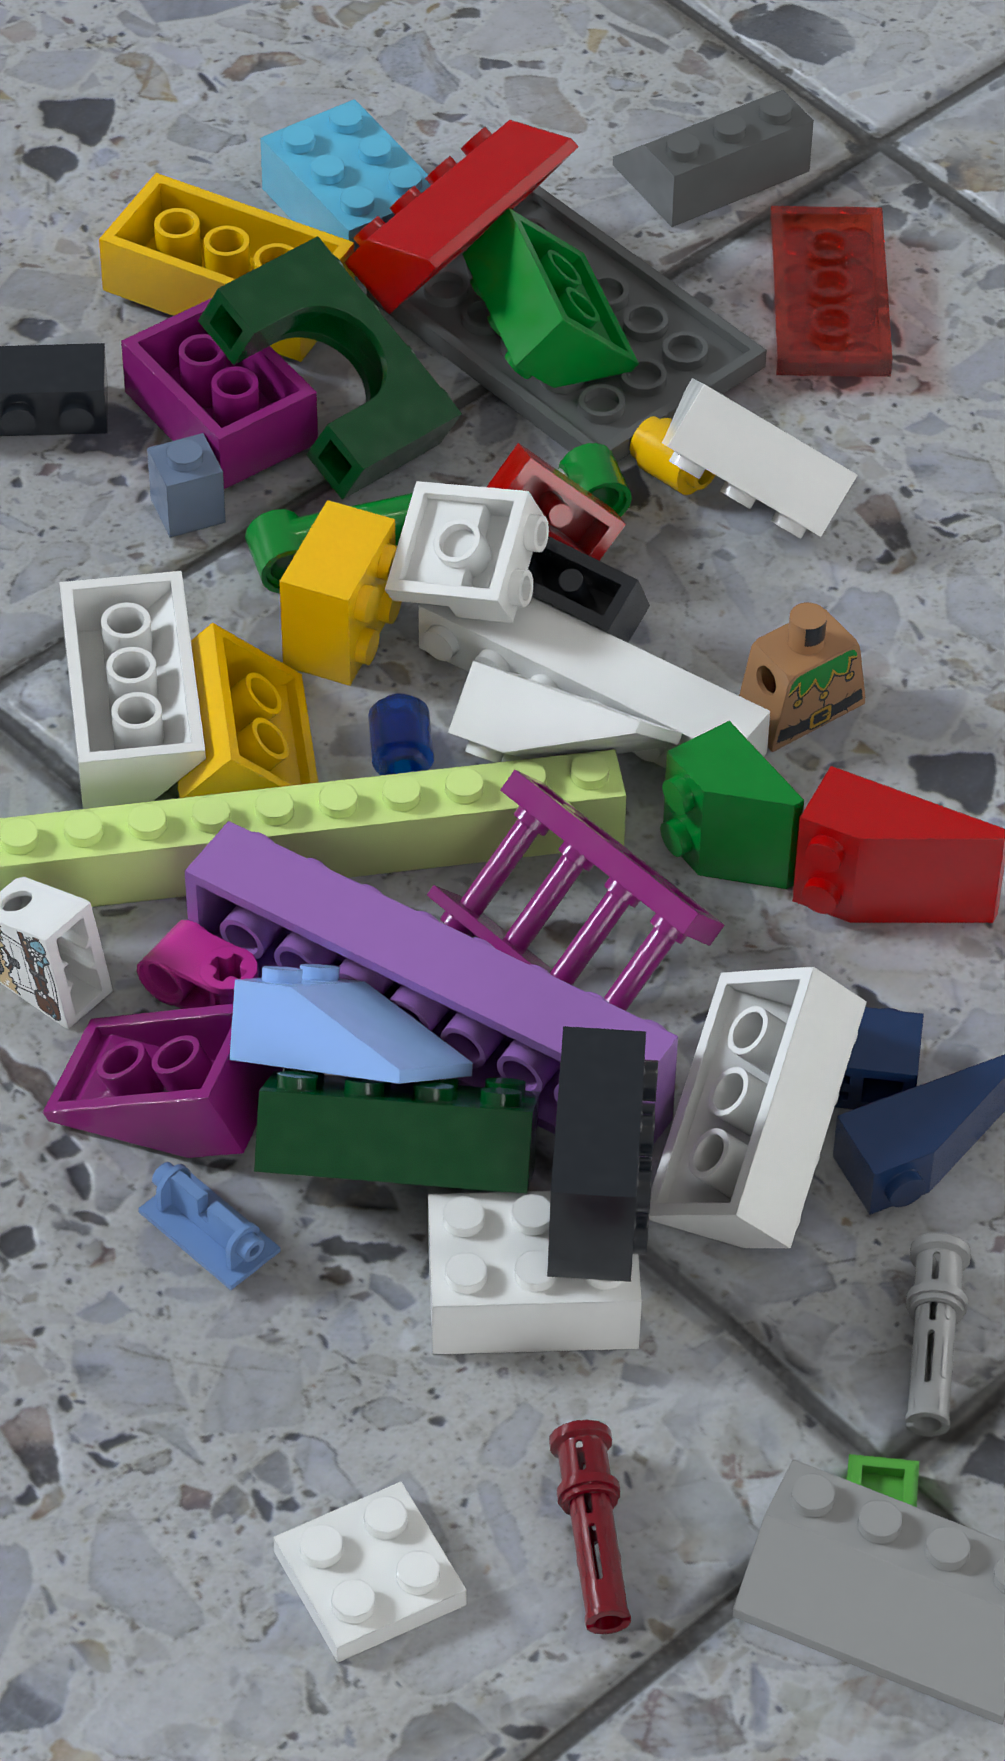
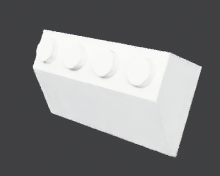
(131, 686)
(756, 1106)

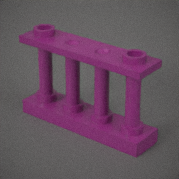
(582, 848)

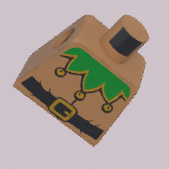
(804, 674)

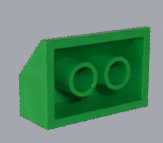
(546, 304)

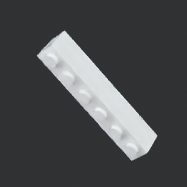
(592, 665)

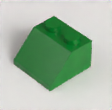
(730, 810)

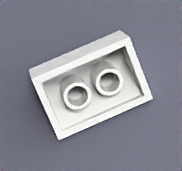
(756, 460)

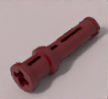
(590, 1500)

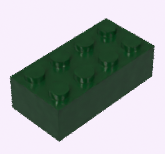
(398, 1131)

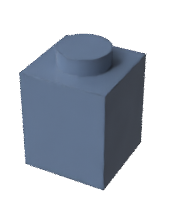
(186, 485)

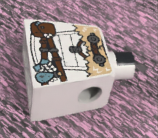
(51, 950)

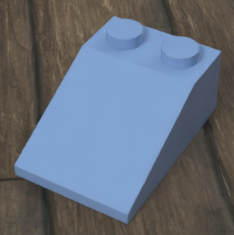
(334, 1027)

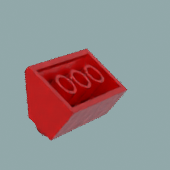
(455, 209)

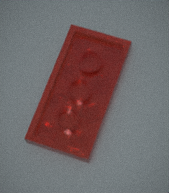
(830, 291)

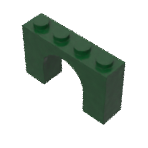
(316, 299)

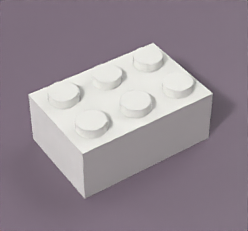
(495, 1287)

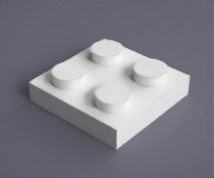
(369, 1571)

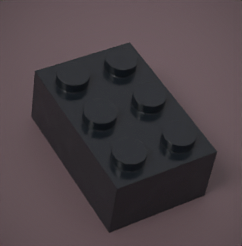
(597, 1173)

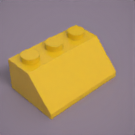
(250, 719)

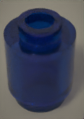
(400, 735)

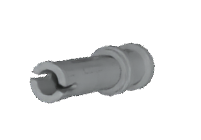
(936, 1307)

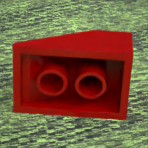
(894, 857)

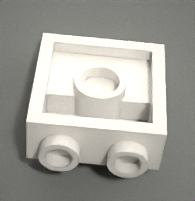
(468, 550)

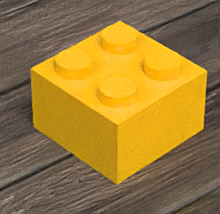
(337, 594)

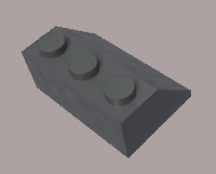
(721, 158)

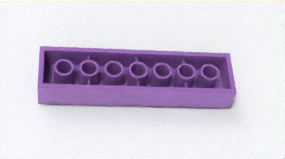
(457, 986)

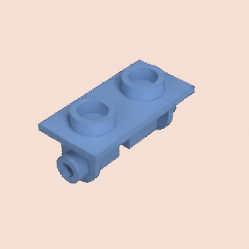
(206, 1226)

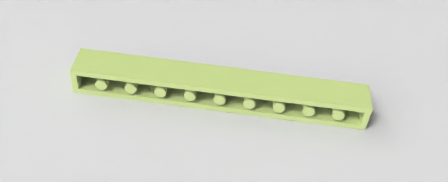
(346, 824)

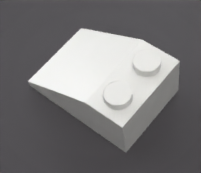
(525, 719)

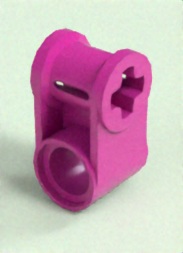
(194, 968)

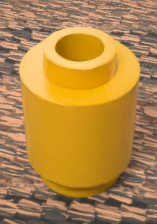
(654, 457)

